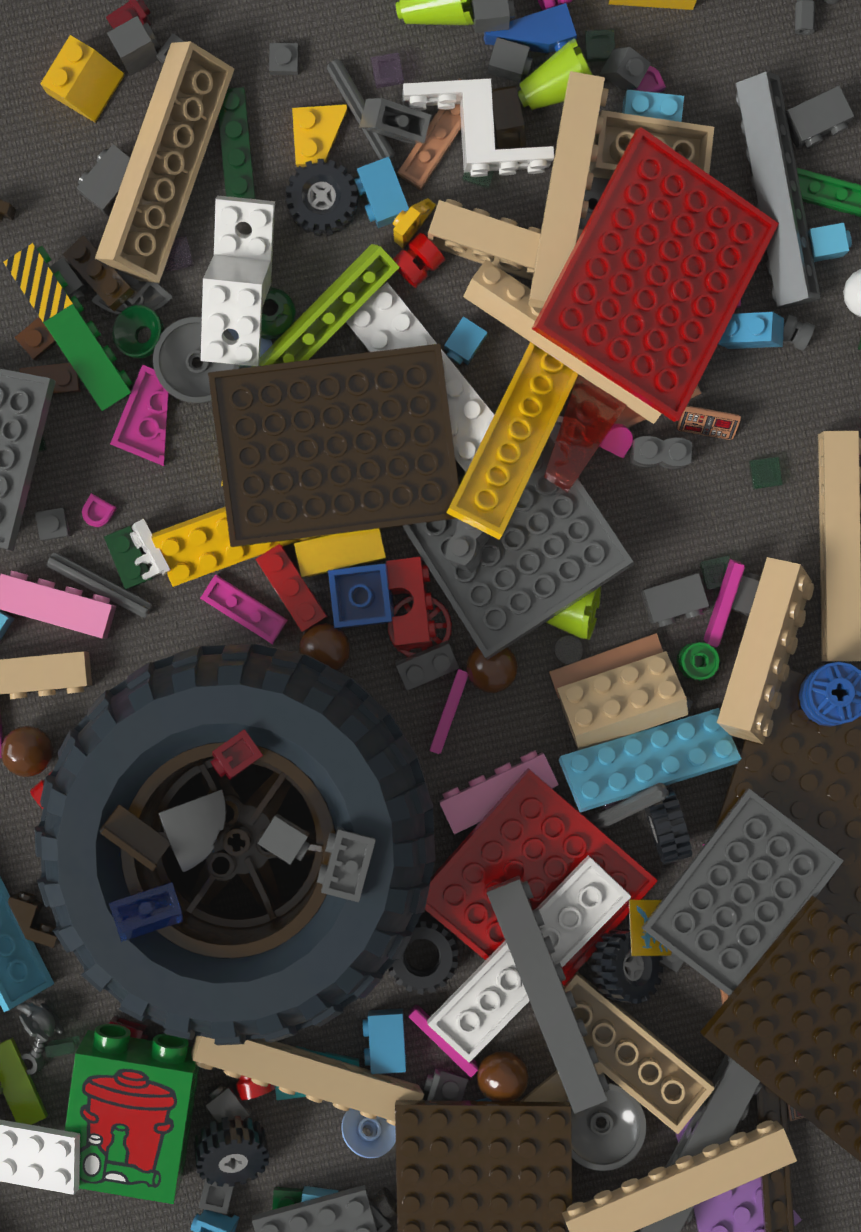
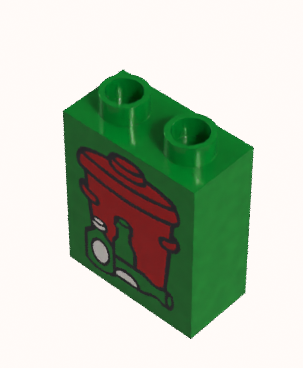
(132, 1112)

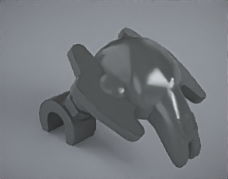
(39, 1024)

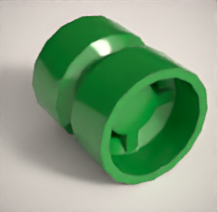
(698, 661)

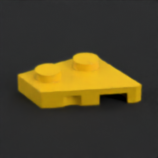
(316, 131)
(409, 222)

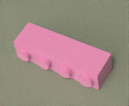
(56, 606)
(472, 804)

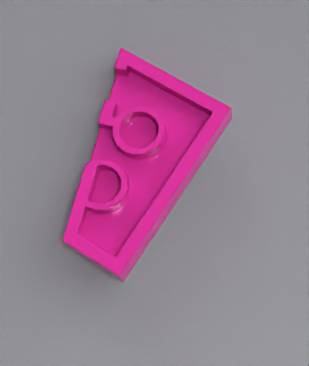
(144, 419)

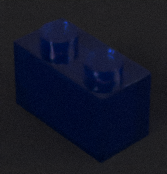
(146, 912)

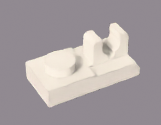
(142, 538)

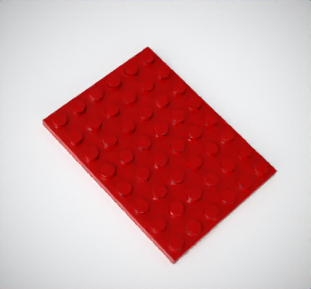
(656, 275)

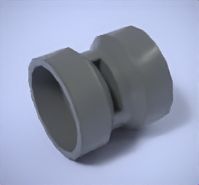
(801, 335)

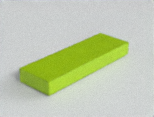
(18, 1086)

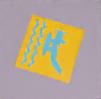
(641, 942)

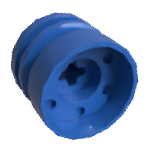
(817, 696)

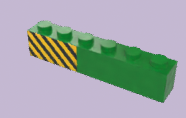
(67, 325)

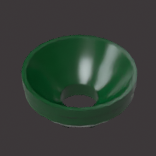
(129, 325)
(275, 325)

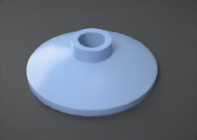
(373, 1146)

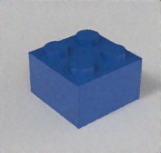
(361, 596)

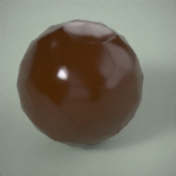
(326, 645)
(492, 674)
(26, 751)
(502, 1076)

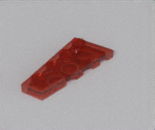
(583, 429)

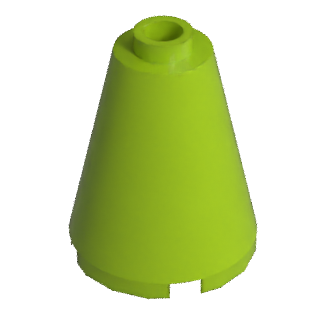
(435, 12)
(549, 81)
(580, 617)

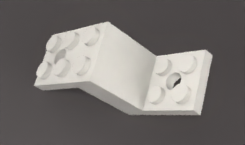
(477, 126)
(237, 281)

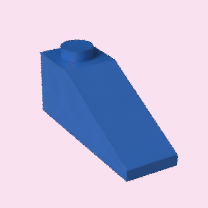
(540, 31)

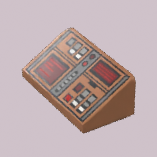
(709, 422)

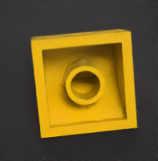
(82, 79)

